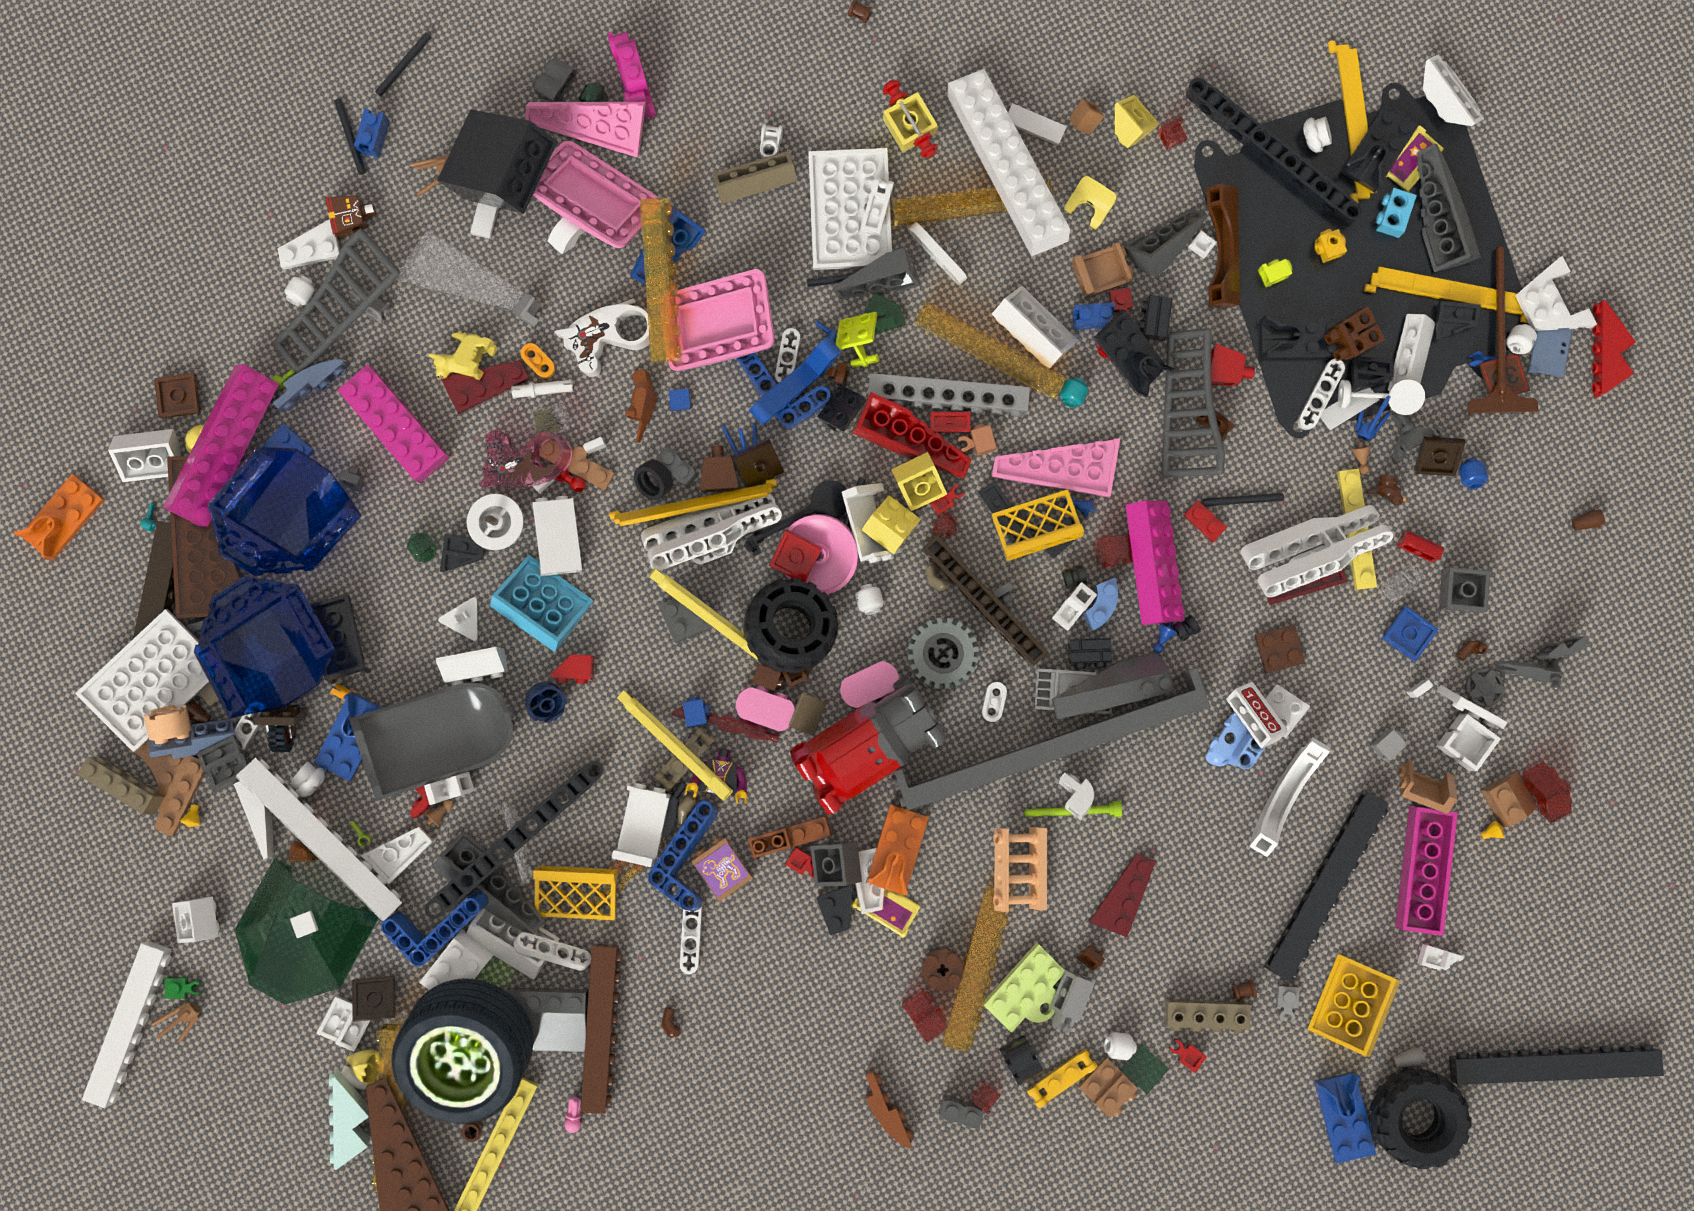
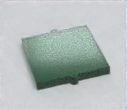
(1144, 1069)

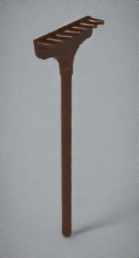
(1502, 397)

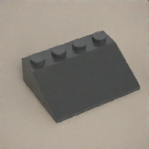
(555, 1016)

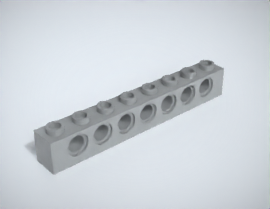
(1019, 394)

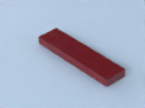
(1322, 583)

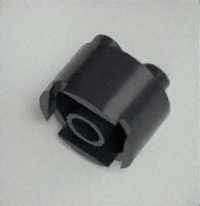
(1021, 1060)

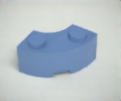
(1103, 604)

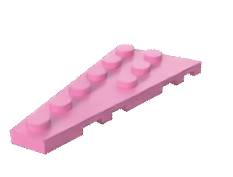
(600, 123)
(1074, 467)

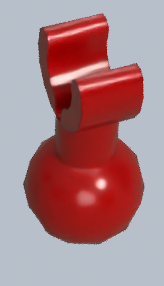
(577, 484)

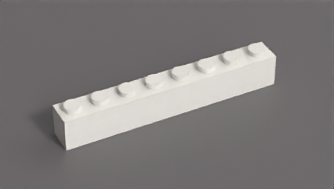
(127, 1024)

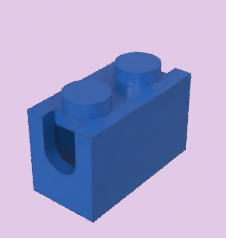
(371, 133)
(1092, 315)

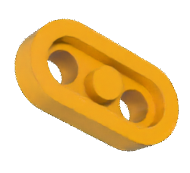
(538, 361)

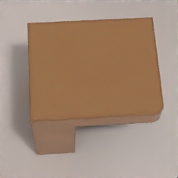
(1086, 116)

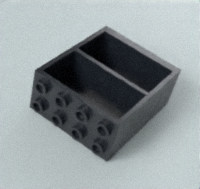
(497, 160)

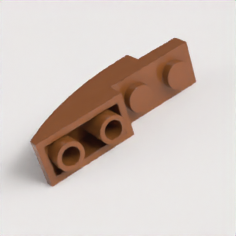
(790, 836)
(889, 1117)

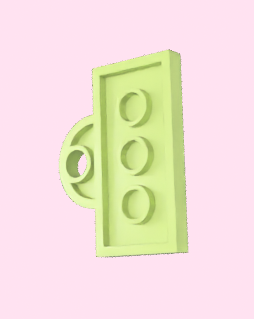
(1026, 990)

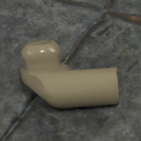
(935, 581)

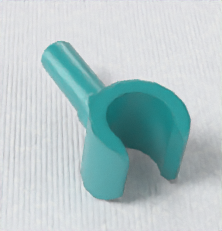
(146, 522)

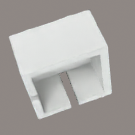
(1468, 742)

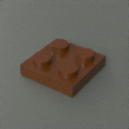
(177, 395)
(1279, 649)

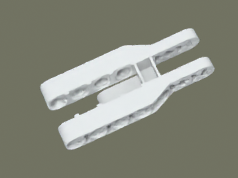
(706, 539)
(1320, 561)

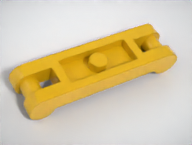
(1061, 1078)

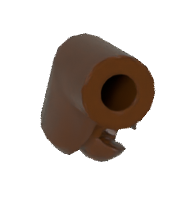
(1473, 647)
(667, 1024)

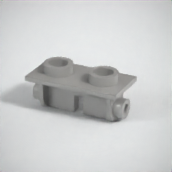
(375, 310)

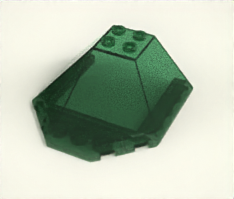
(303, 966)

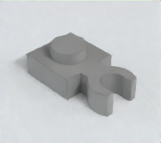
(1287, 999)

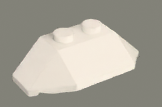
(1449, 94)

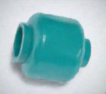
(1074, 392)

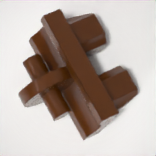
(1223, 423)

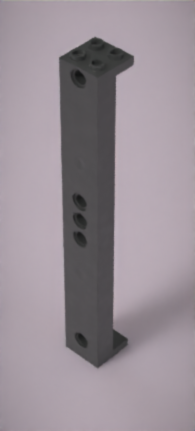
(1055, 747)

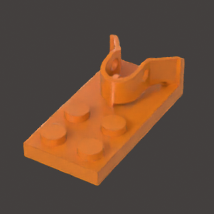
(61, 517)
(897, 850)

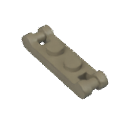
(676, 767)

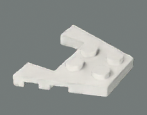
(1545, 306)

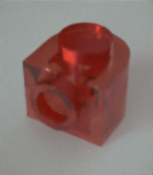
(945, 525)

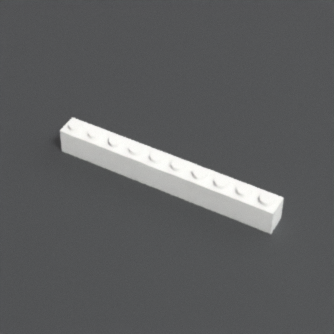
(319, 839)

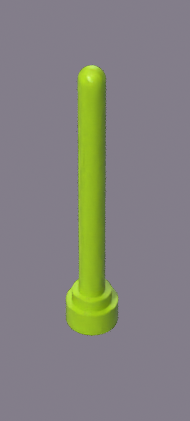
(1113, 808)

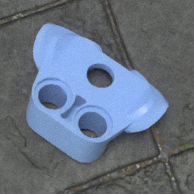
(1222, 753)

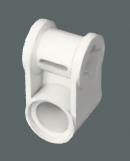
(770, 139)

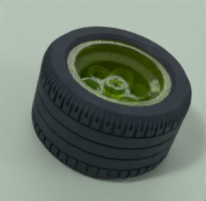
(453, 1079)

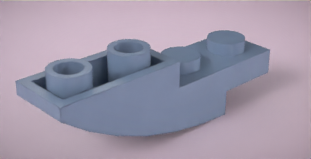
(316, 377)
(201, 737)

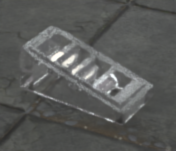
(1388, 590)

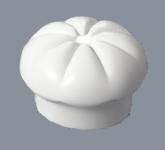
(1317, 134)
(308, 780)

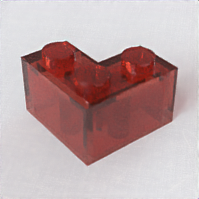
(1113, 550)
(1550, 791)
(926, 1017)

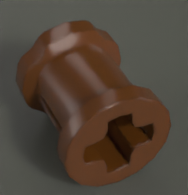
(860, 11)
(1244, 990)

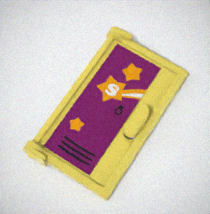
(1404, 170)
(896, 912)

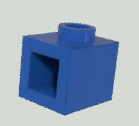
(696, 712)

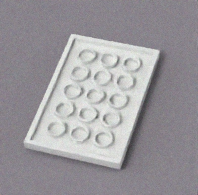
(839, 199)
(146, 675)

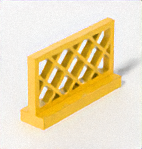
(1043, 541)
(576, 875)

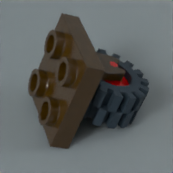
(281, 726)

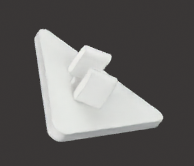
(463, 619)

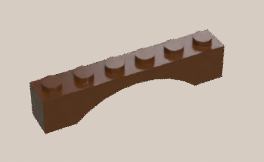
(1223, 208)

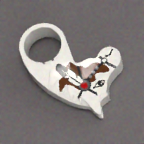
(600, 327)

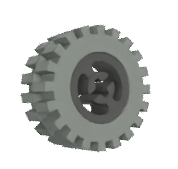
(959, 669)

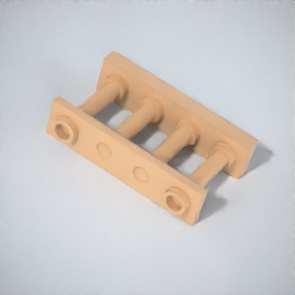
(1037, 869)

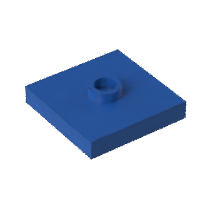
(1409, 633)

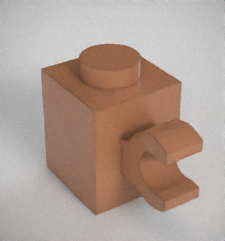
(981, 440)

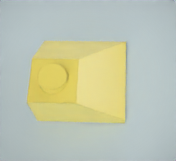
(1132, 121)

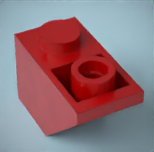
(575, 667)

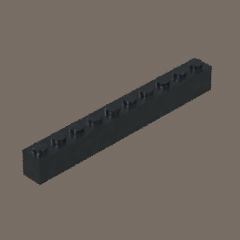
(1326, 886)
(1556, 1065)

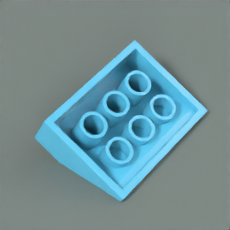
(540, 604)

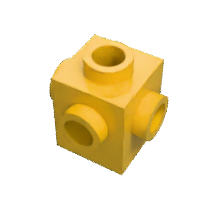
(1330, 245)

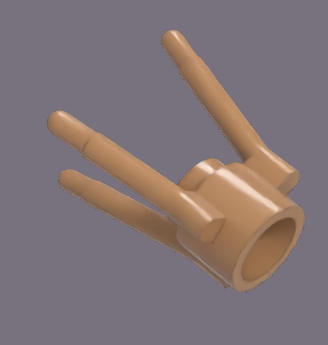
(438, 162)
(188, 1013)

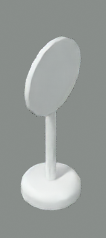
(1406, 396)

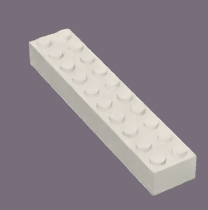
(1008, 162)

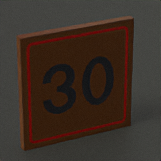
(1515, 374)

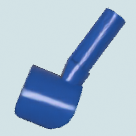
(831, 333)
(1479, 358)

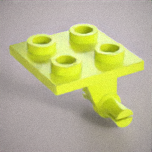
(855, 333)

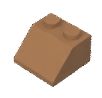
(1509, 799)

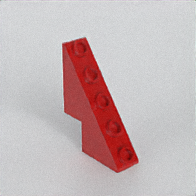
(1610, 341)

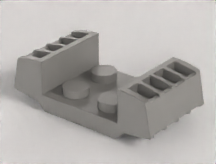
(1054, 682)

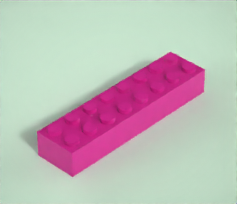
(221, 443)

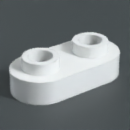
(995, 702)

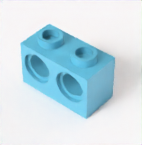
(1398, 214)

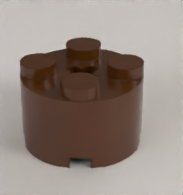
(950, 977)

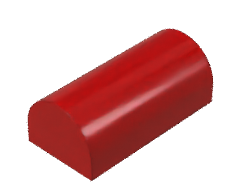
(1420, 546)

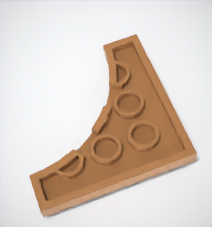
(176, 781)

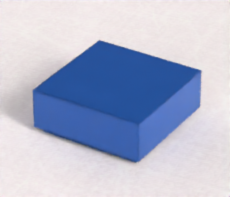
(679, 399)

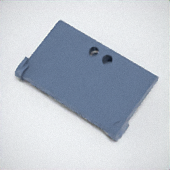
(1549, 353)

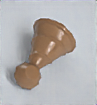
(1362, 454)
(436, 815)

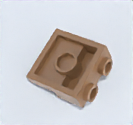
(1109, 1088)

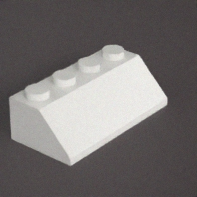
(1034, 327)
(499, 939)

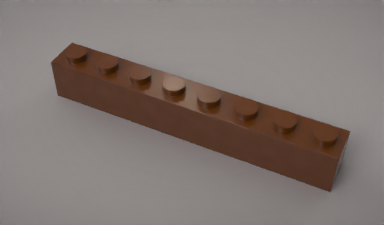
(599, 1028)

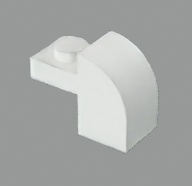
(564, 235)
(1074, 606)
(449, 788)
(1082, 796)

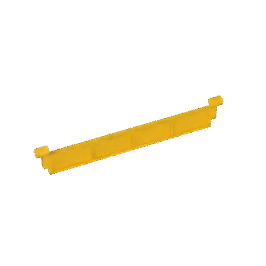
(1353, 103)
(1441, 289)
(693, 504)

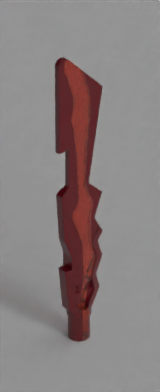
(737, 726)

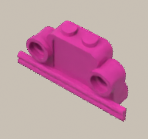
(631, 71)

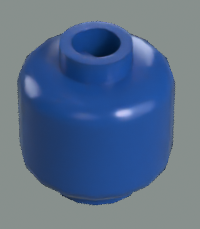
(1473, 473)

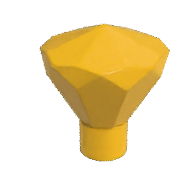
(192, 819)
(1494, 830)

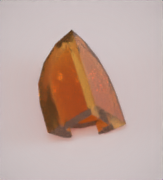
(300, 853)

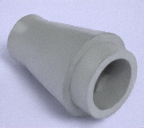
(1410, 1058)

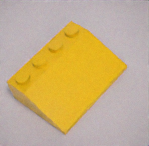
(1354, 1005)

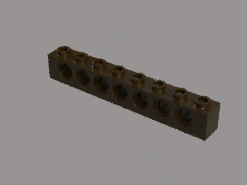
(984, 601)

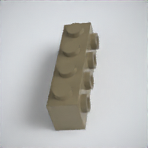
(755, 179)
(121, 785)
(1207, 1014)

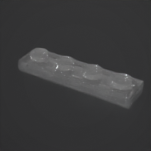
(524, 871)

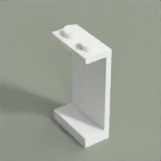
(860, 507)
(556, 536)
(642, 825)

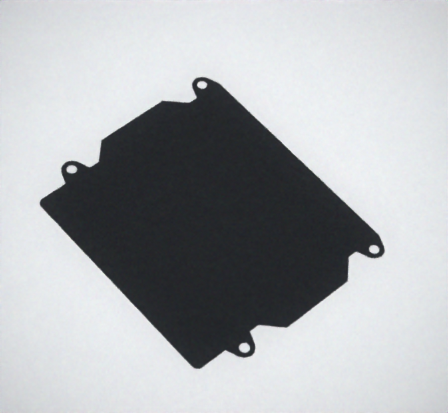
(1284, 223)

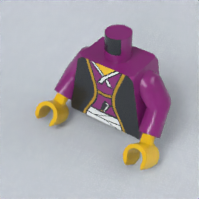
(727, 771)

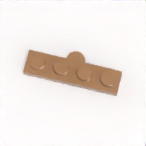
(579, 464)

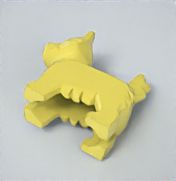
(466, 358)

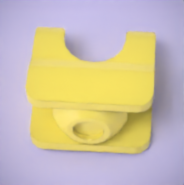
(1096, 195)

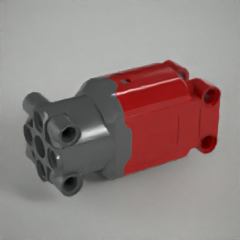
(867, 745)

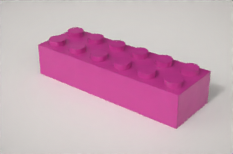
(393, 423)
(1155, 562)
(1426, 871)

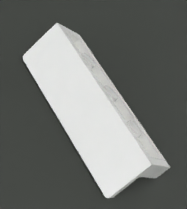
(1413, 348)

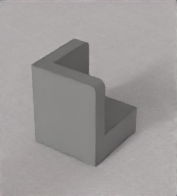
(526, 309)

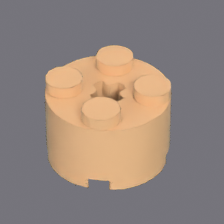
(167, 723)

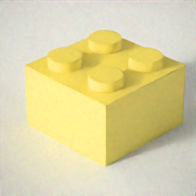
(919, 481)
(891, 524)

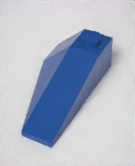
(685, 237)

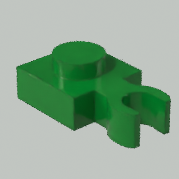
(179, 988)

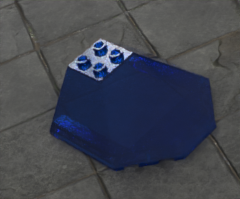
(280, 512)
(262, 646)

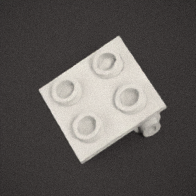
(1287, 707)

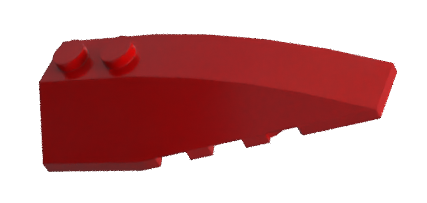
(906, 435)

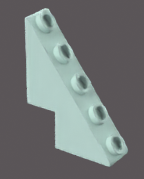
(347, 1114)

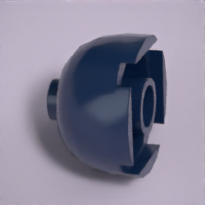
(545, 702)

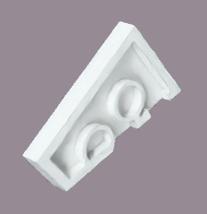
(310, 248)
(1474, 710)
(396, 855)
(869, 896)

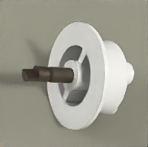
(495, 522)

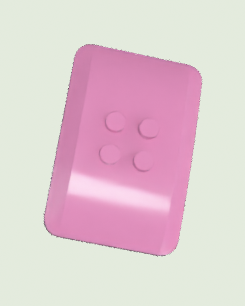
(592, 194)
(723, 320)

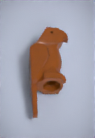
(642, 401)

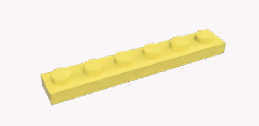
(1352, 499)

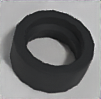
(662, 475)

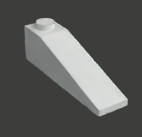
(259, 819)

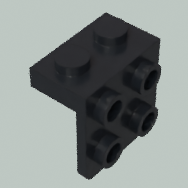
(841, 408)

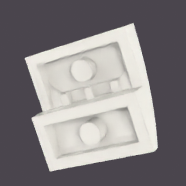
(339, 1025)

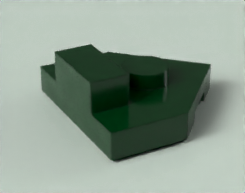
(888, 314)

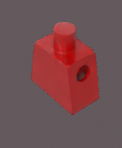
(1228, 367)

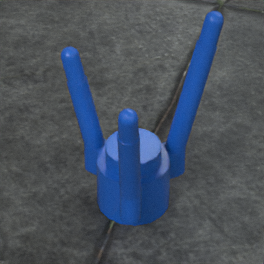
(1369, 430)
(742, 439)

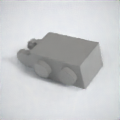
(1070, 1000)

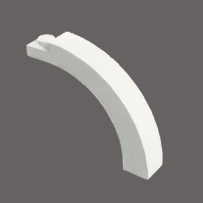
(1282, 798)

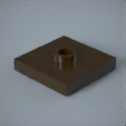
(1439, 456)
(758, 464)
(373, 998)

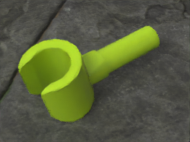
(280, 380)
(360, 834)

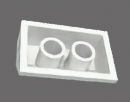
(144, 454)
(473, 665)

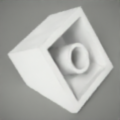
(195, 920)

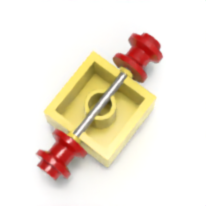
(909, 120)

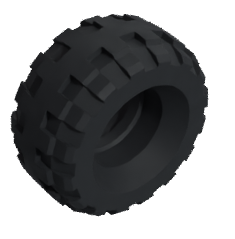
(774, 648)
(1444, 1135)

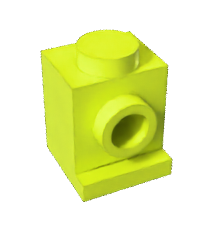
(1275, 271)

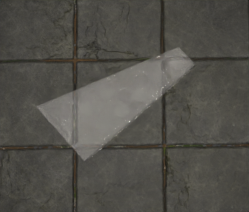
(448, 271)

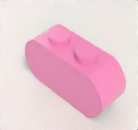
(869, 684)
(765, 708)

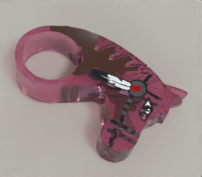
(521, 469)

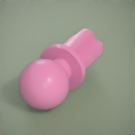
(573, 1115)

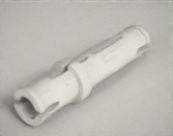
(542, 388)

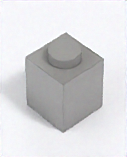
(1389, 744)

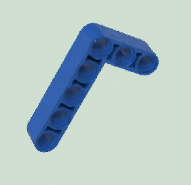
(796, 382)
(791, 409)
(681, 855)
(418, 942)

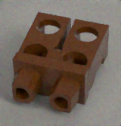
(1347, 335)

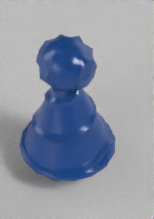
(1083, 506)
(1165, 634)

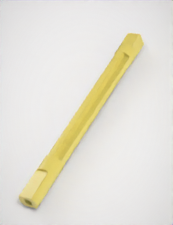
(701, 609)
(668, 739)

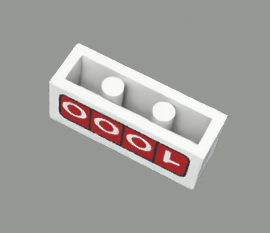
(1256, 715)

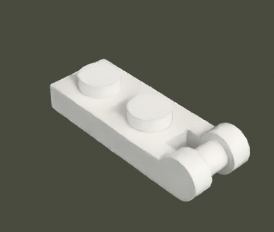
(877, 206)

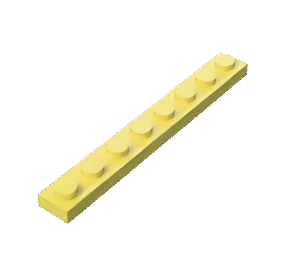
(496, 1147)

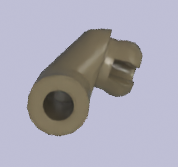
(685, 808)

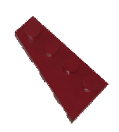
(469, 392)
(1122, 902)

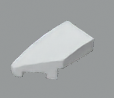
(1437, 958)

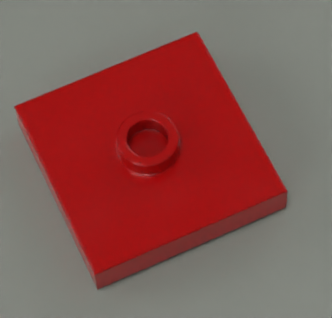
(795, 556)

